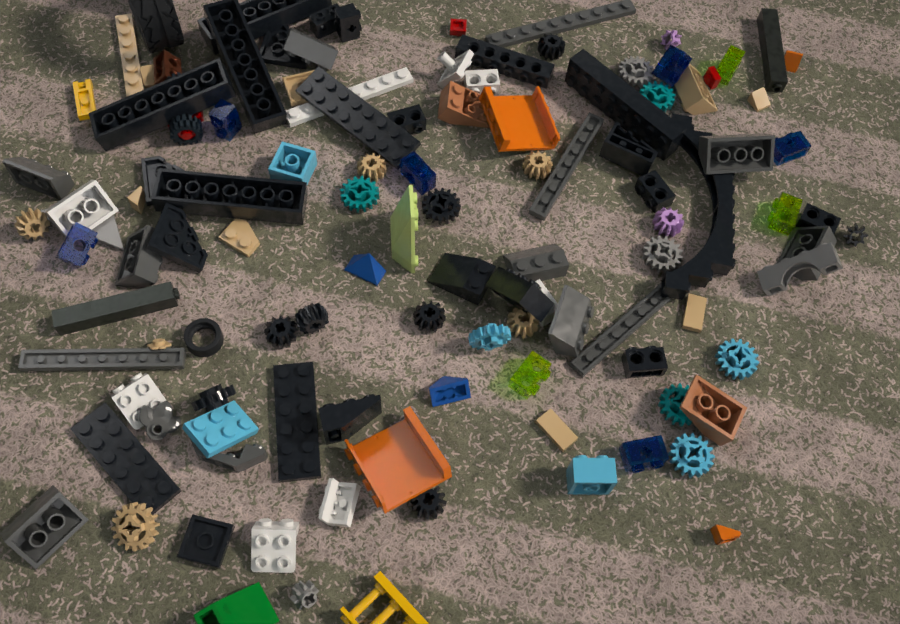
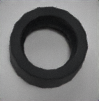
(209, 350)

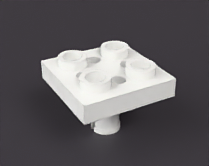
(454, 67)

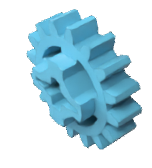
(489, 336)
(740, 353)
(686, 446)

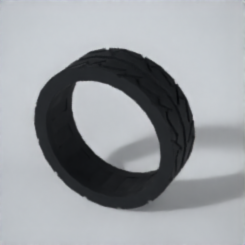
(157, 23)

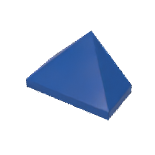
(366, 268)
(449, 390)

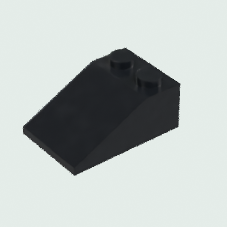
(463, 276)

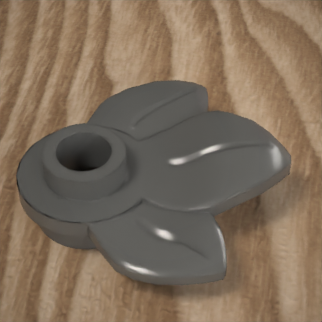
(161, 418)

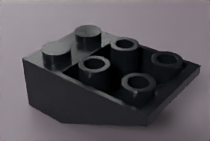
(347, 418)

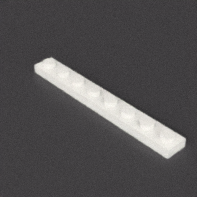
(364, 90)

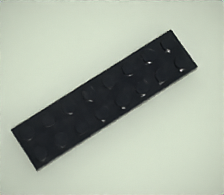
(357, 117)

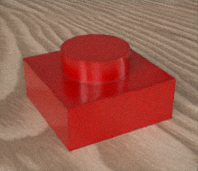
(458, 27)
(712, 77)

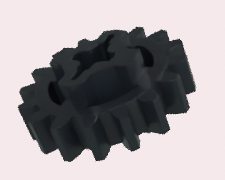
(440, 204)
(213, 398)

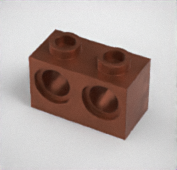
(165, 65)

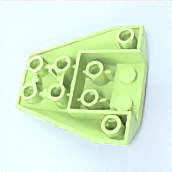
(403, 227)

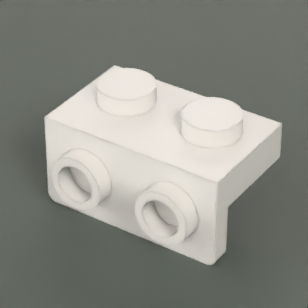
(339, 503)

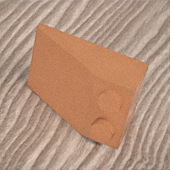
(712, 411)

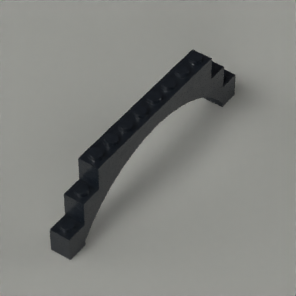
(718, 251)

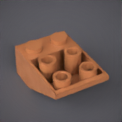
(461, 106)

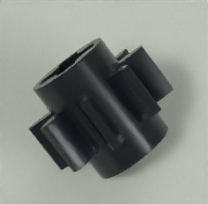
(855, 229)

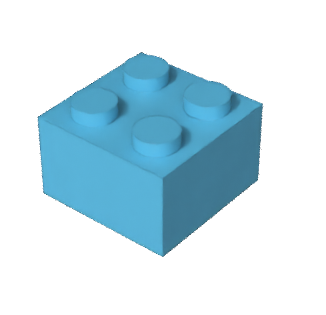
(293, 163)
(591, 475)

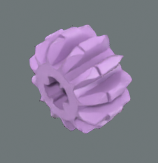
(668, 222)

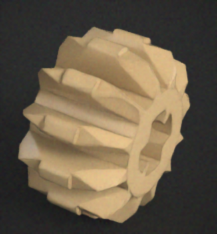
(537, 165)
(372, 167)
(24, 223)
(515, 323)

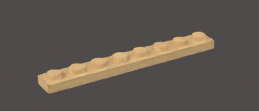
(129, 54)

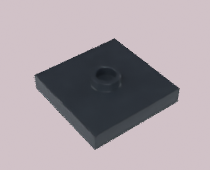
(206, 541)

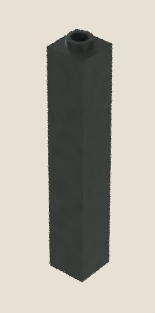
(772, 50)
(115, 308)

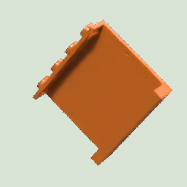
(519, 121)
(399, 462)

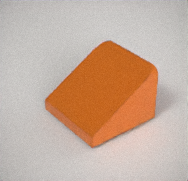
(792, 60)
(724, 534)

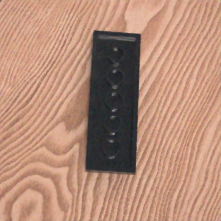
(296, 422)
(125, 459)

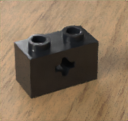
(347, 22)

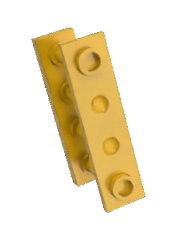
(397, 603)

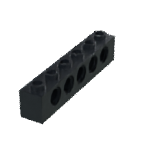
(507, 62)

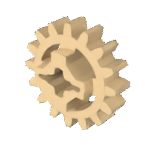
(133, 536)

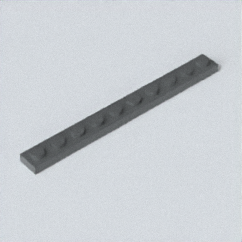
(561, 24)

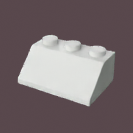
(85, 205)

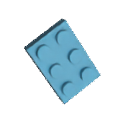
(220, 429)

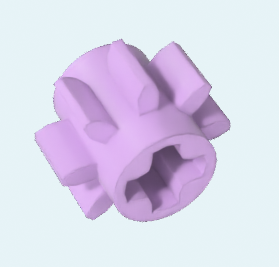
(671, 35)

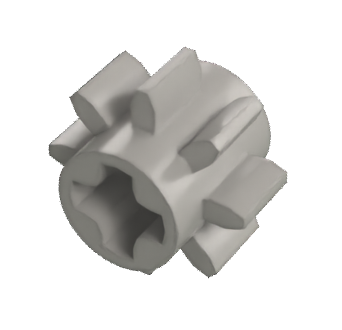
(304, 594)

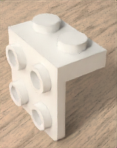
(135, 395)
(274, 545)

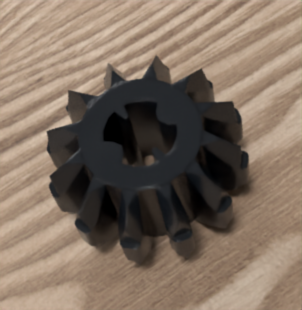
(551, 46)
(421, 316)
(311, 318)
(284, 337)
(436, 507)

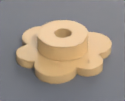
(159, 344)

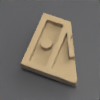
(240, 237)

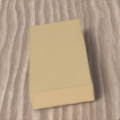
(694, 313)
(556, 430)

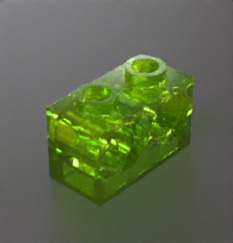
(730, 64)
(784, 214)
(527, 373)

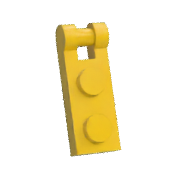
(84, 98)

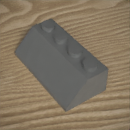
(737, 153)

